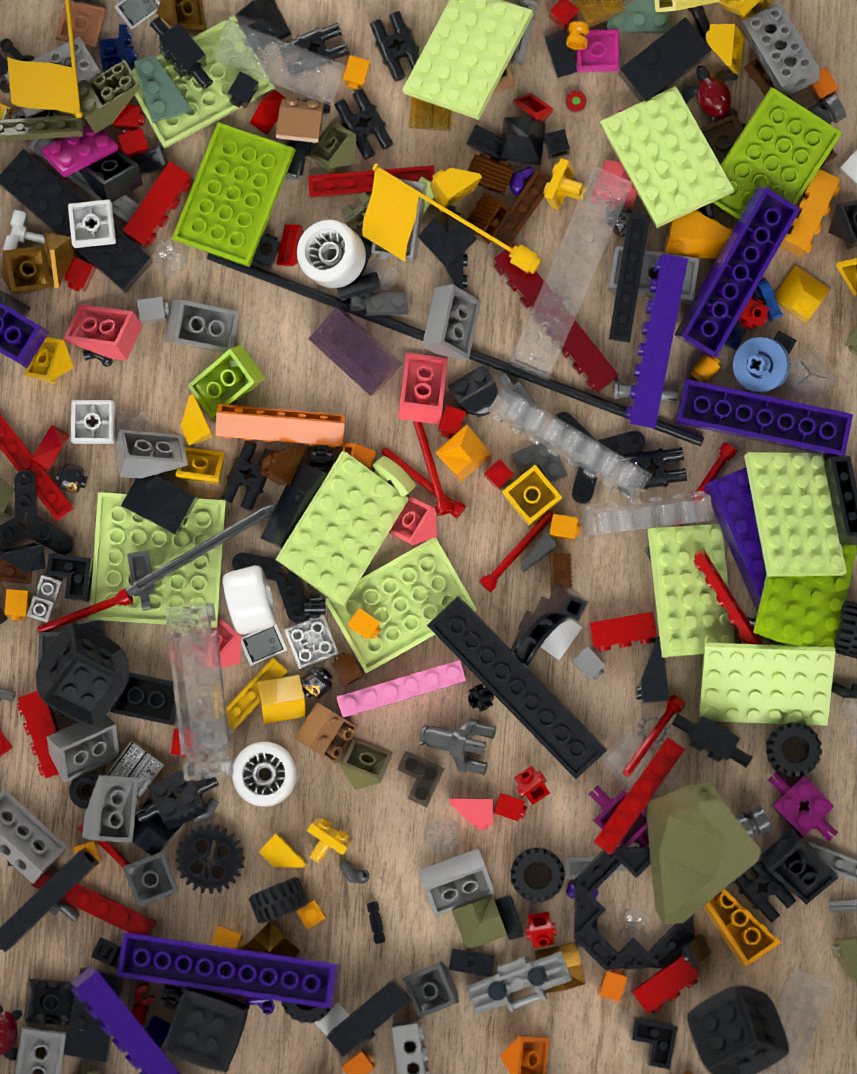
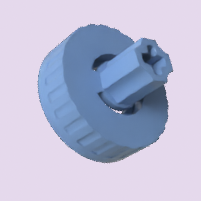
(748, 356)

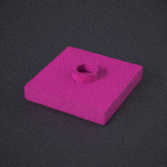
(601, 52)

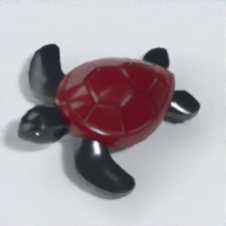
(712, 93)
(9, 1033)

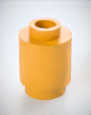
(705, 369)

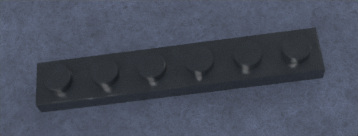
(629, 278)

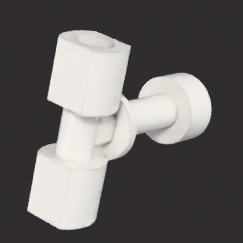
(20, 232)

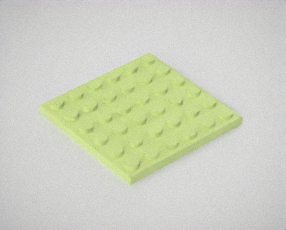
(125, 532)

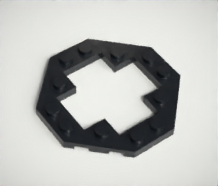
(588, 909)

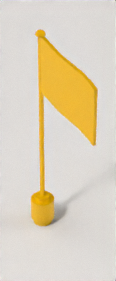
(46, 84)
(394, 213)

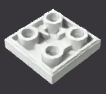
(311, 642)

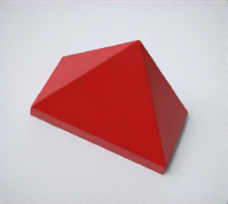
(534, 106)
(267, 112)
(289, 243)
(50, 447)

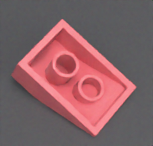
(104, 331)
(422, 388)

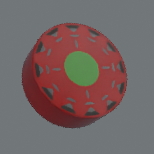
(575, 101)

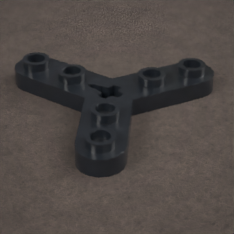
(622, 444)
(40, 530)
(290, 592)

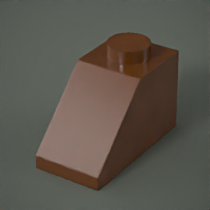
(283, 464)
(346, 669)

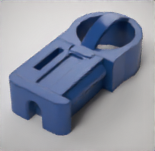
(765, 293)

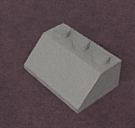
(451, 322)
(83, 748)
(456, 882)

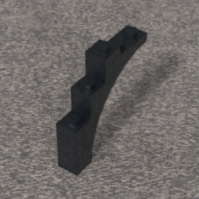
(549, 614)

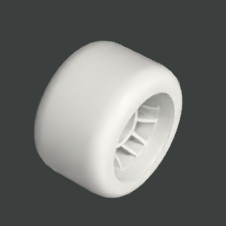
(318, 247)
(249, 600)
(247, 774)

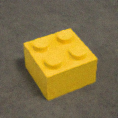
(531, 495)

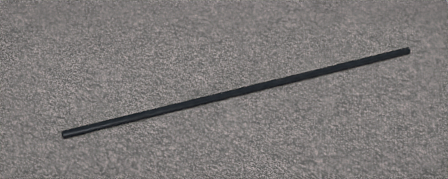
(474, 354)

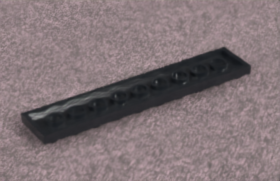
(517, 687)

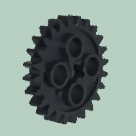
(191, 854)

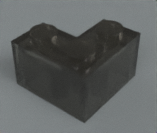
(426, 775)

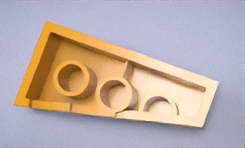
(812, 208)
(739, 929)

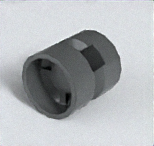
(830, 110)
(755, 821)

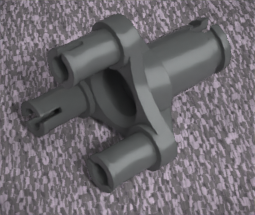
(460, 743)

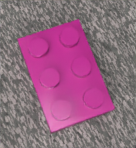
(75, 153)

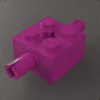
(608, 806)
(788, 808)

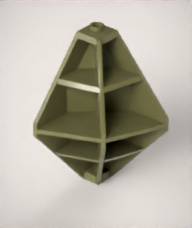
(694, 850)

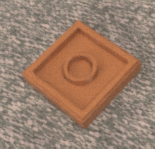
(86, 23)

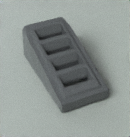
(542, 549)

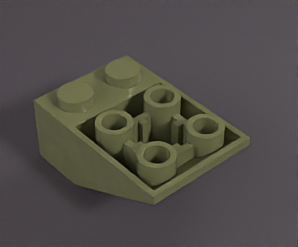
(107, 95)

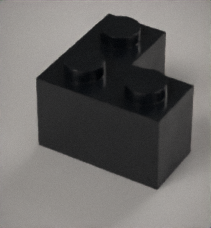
(78, 574)
(661, 1040)

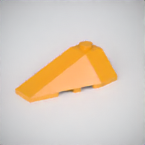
(696, 236)

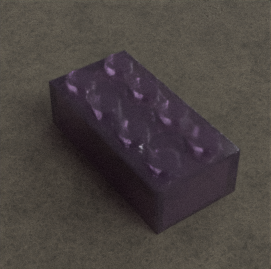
(355, 351)

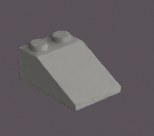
(201, 326)
(148, 453)
(111, 810)

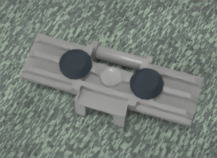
(515, 976)

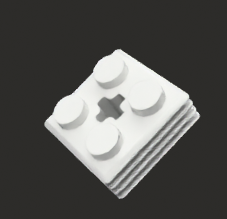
(80, 216)
(83, 411)

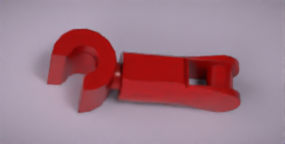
(140, 1009)

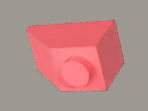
(475, 811)

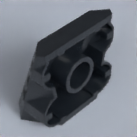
(48, 1002)

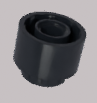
(76, 788)

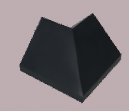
(265, 17)
(522, 140)
(845, 223)
(447, 238)
(25, 557)
(152, 834)

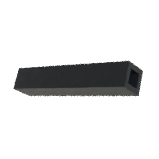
(46, 898)

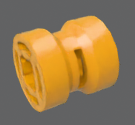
(577, 36)

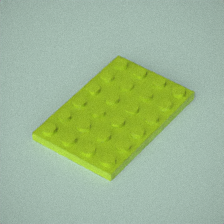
(776, 151)
(233, 194)
(804, 608)

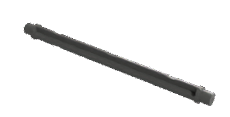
(199, 550)

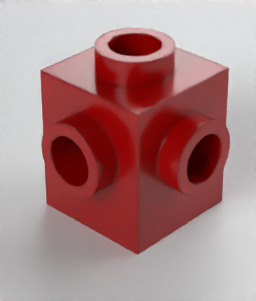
(754, 314)
(531, 785)
(540, 930)

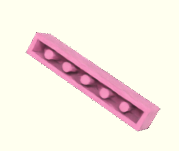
(401, 689)

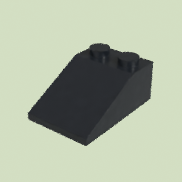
(113, 176)
(160, 503)
(653, 683)
(798, 866)

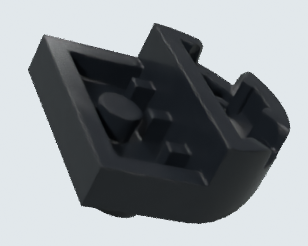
(475, 392)

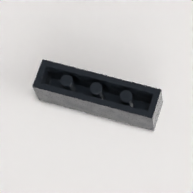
(843, 497)

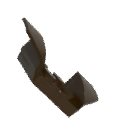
(723, 135)

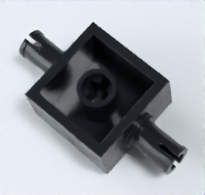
(182, 51)
(713, 739)
(173, 811)

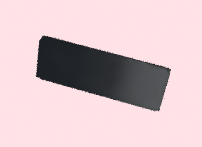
(360, 286)
(509, 917)

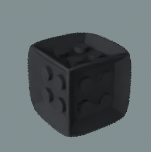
(82, 674)
(206, 1029)
(738, 1031)

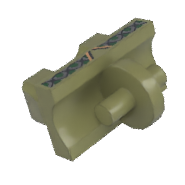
(355, 217)

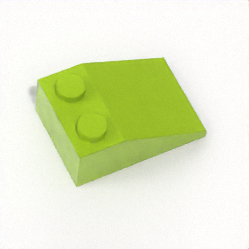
(226, 380)

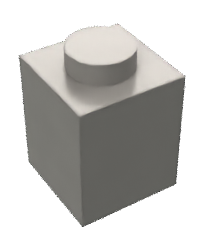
(153, 310)
(589, 664)

